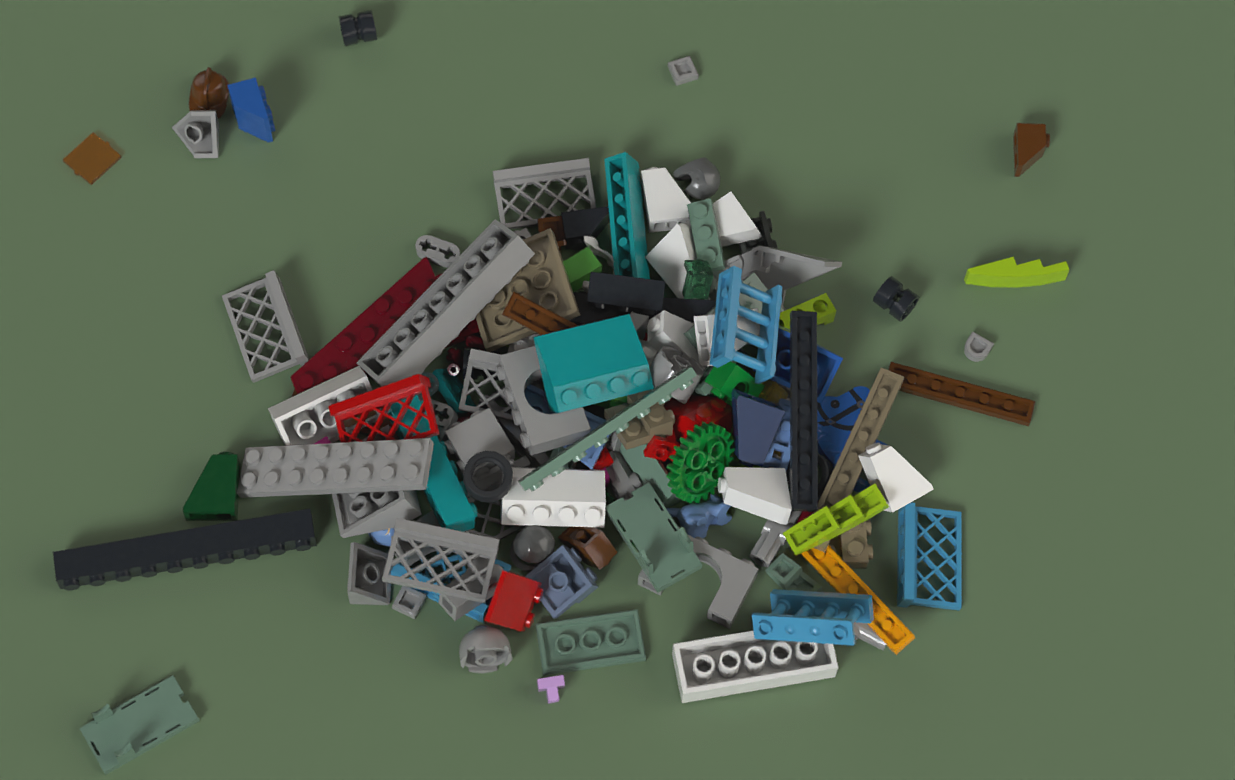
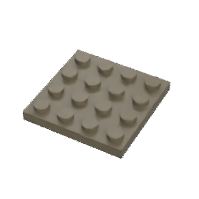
(541, 281)

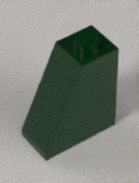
(215, 491)

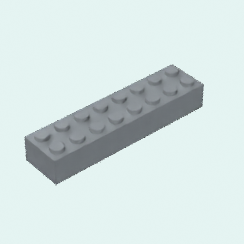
(447, 305)

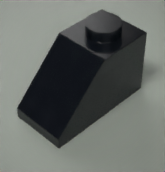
(583, 223)

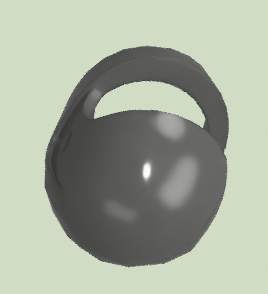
(704, 178)
(531, 545)

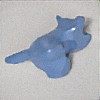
(698, 516)

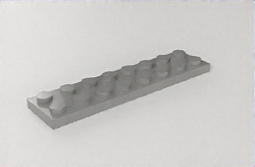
(336, 468)

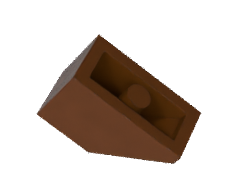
(1028, 145)
(591, 545)

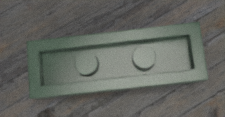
(706, 233)

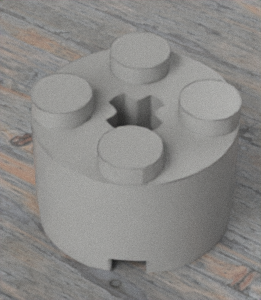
(670, 362)

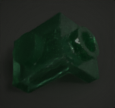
(697, 280)

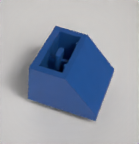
(251, 109)

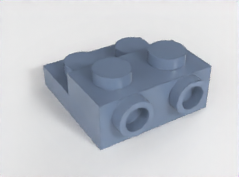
(563, 580)

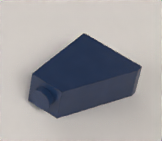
(753, 427)

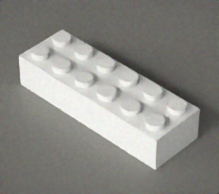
(747, 664)

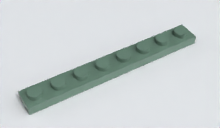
(616, 423)

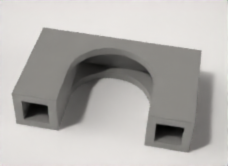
(539, 430)
(735, 578)
(454, 606)

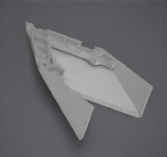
(776, 268)

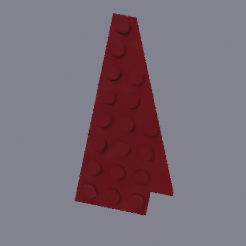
(363, 332)

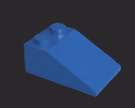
(826, 364)

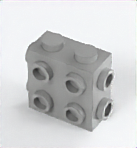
(476, 435)

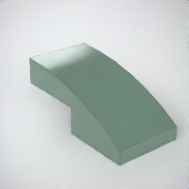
(789, 575)

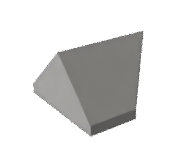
(200, 133)

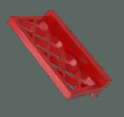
(385, 397)

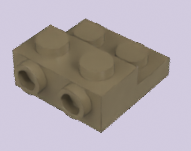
(640, 432)
(853, 546)

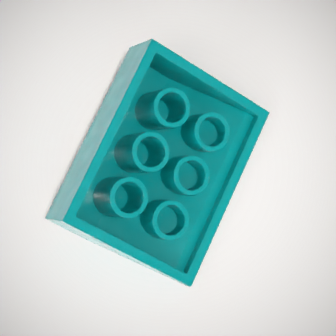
(592, 363)

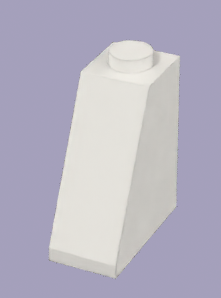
(663, 200)
(733, 221)
(670, 255)
(669, 331)
(704, 333)
(893, 475)
(757, 491)

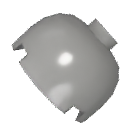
(484, 649)

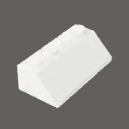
(307, 416)
(567, 499)

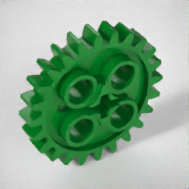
(700, 462)

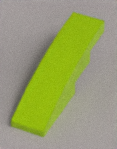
(1009, 274)
(836, 519)

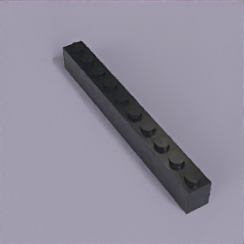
(184, 549)

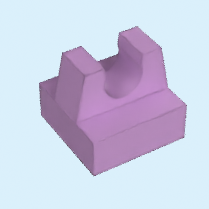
(551, 686)

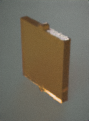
(92, 158)

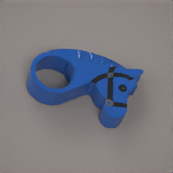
(835, 422)

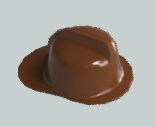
(209, 92)

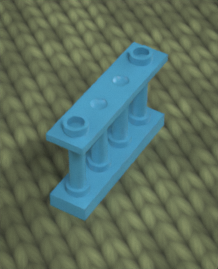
(726, 329)
(813, 617)

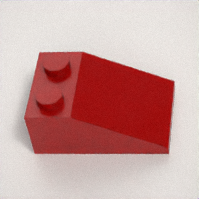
(699, 410)
(514, 601)

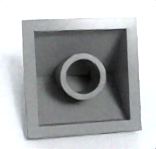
(366, 575)

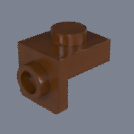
(556, 225)

